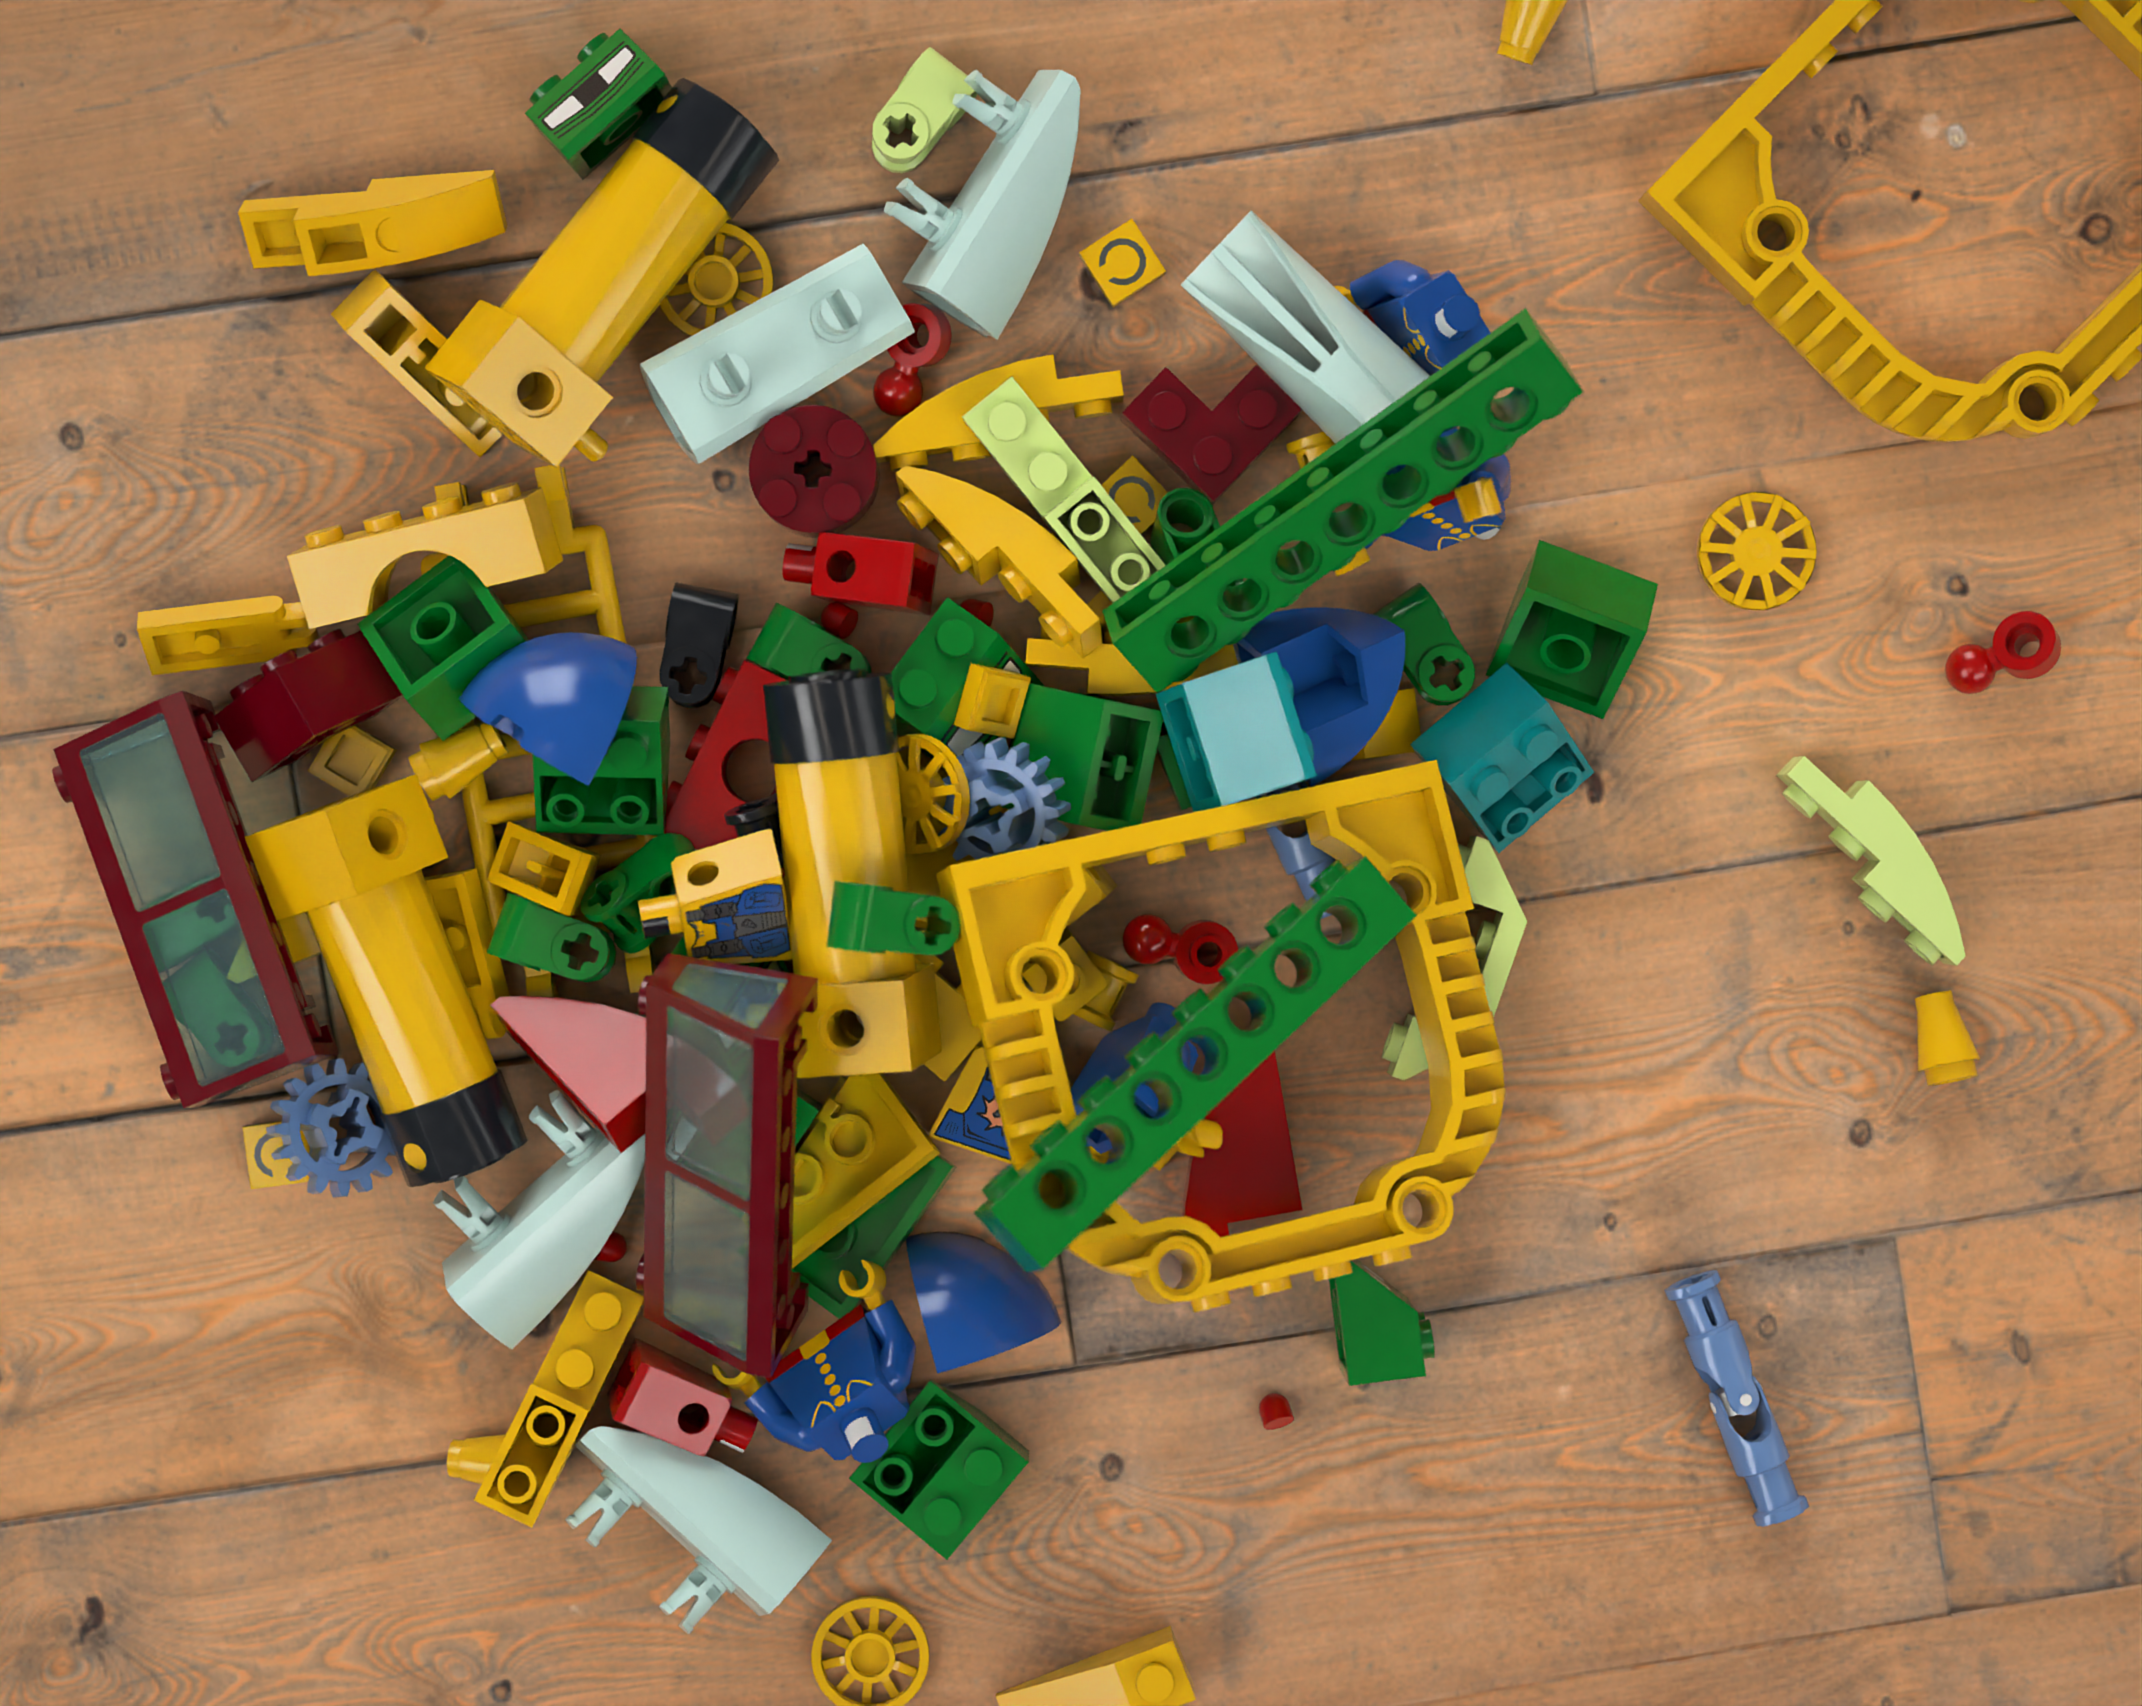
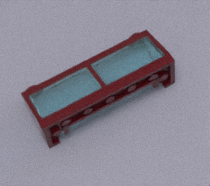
(190, 901)
(722, 1156)

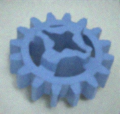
(1004, 778)
(325, 1150)

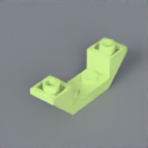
(1495, 948)

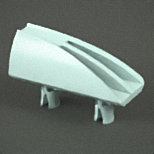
(1001, 220)
(1301, 329)
(774, 353)
(544, 1238)
(730, 1524)

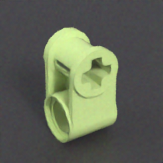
(921, 106)

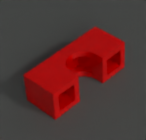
(700, 802)

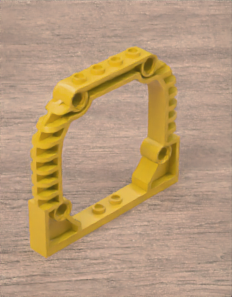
(1727, 188)
(1399, 820)

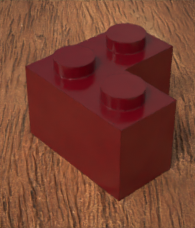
(1209, 445)
(305, 701)

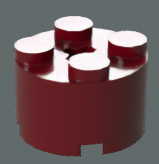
(788, 444)

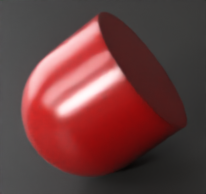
(980, 609)
(839, 619)
(613, 1249)
(1275, 1411)

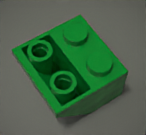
(1097, 747)
(629, 785)
(942, 1468)

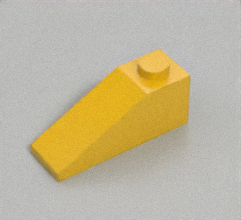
(404, 344)
(1132, 1674)

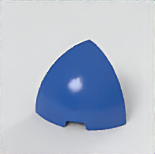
(1341, 673)
(557, 697)
(975, 1298)

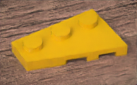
(853, 1159)

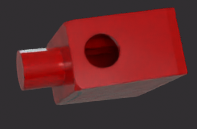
(885, 576)
(657, 1386)

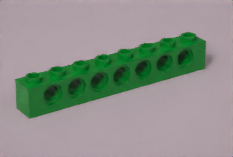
(1349, 472)
(1369, 919)

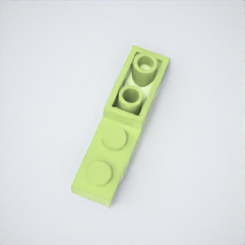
(1062, 490)
(1899, 872)

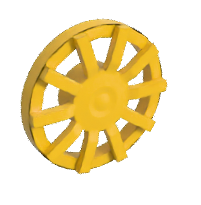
(716, 281)
(1756, 551)
(925, 794)
(870, 1652)

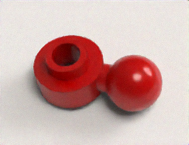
(899, 388)
(1973, 667)
(1150, 940)

